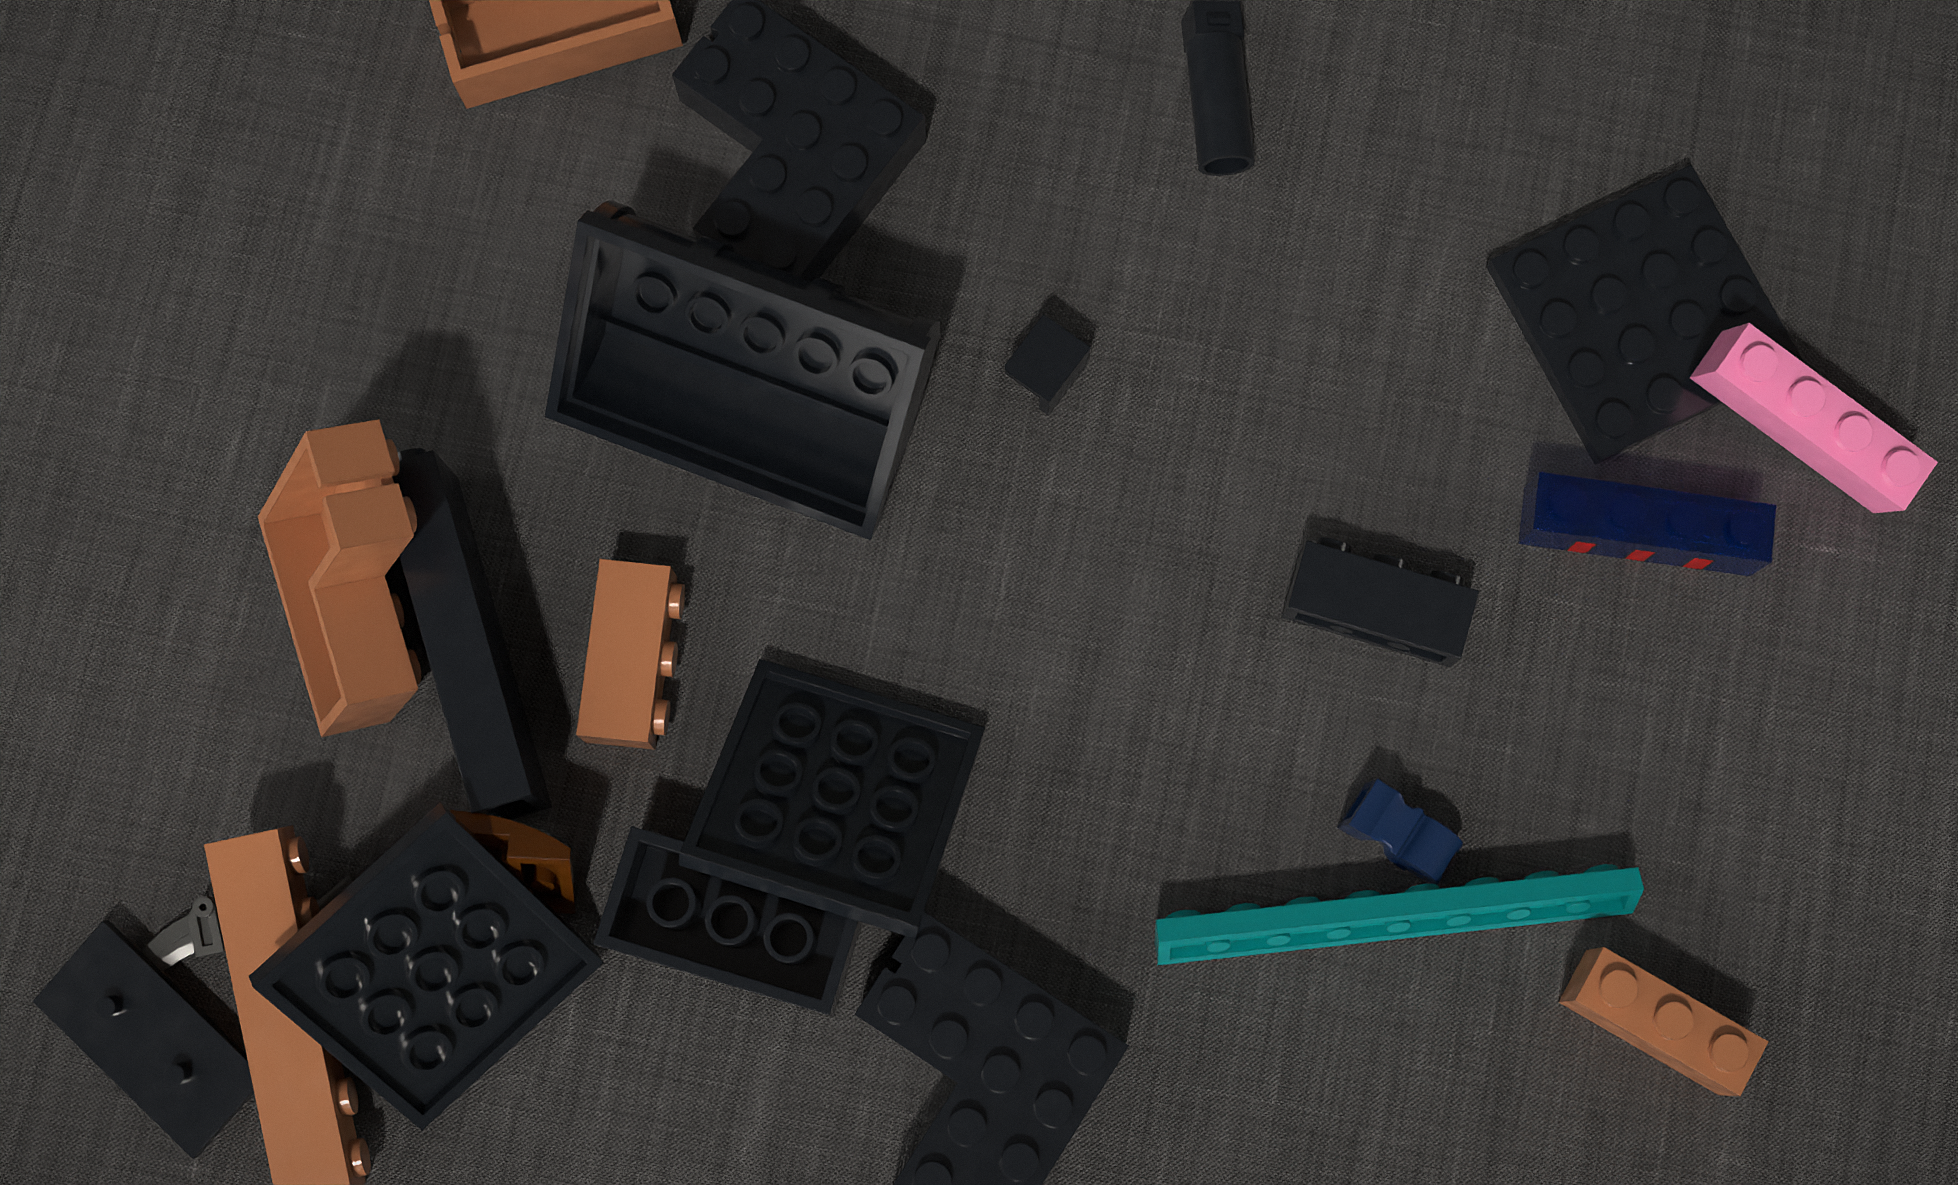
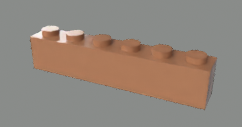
(296, 1082)

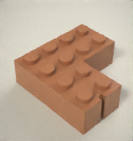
(541, 42)
(330, 541)

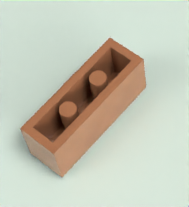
(630, 654)
(1663, 1022)

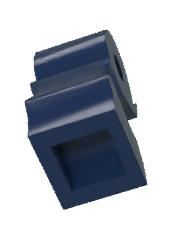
(1406, 833)

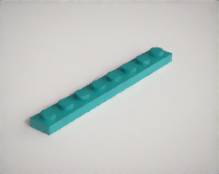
(1415, 913)

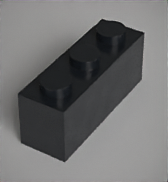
(1380, 602)

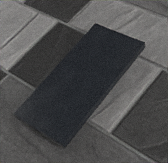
(149, 1038)

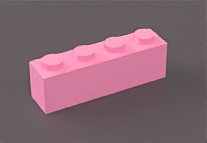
(1813, 419)

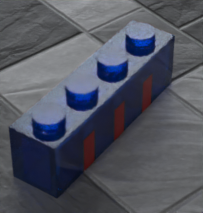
(1647, 524)

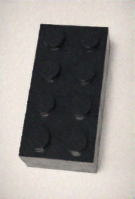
(724, 928)

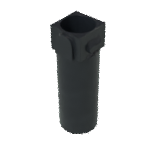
(1218, 87)

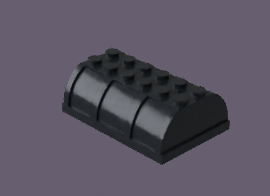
(737, 368)

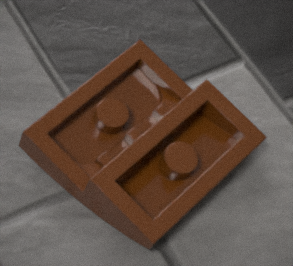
(530, 855)

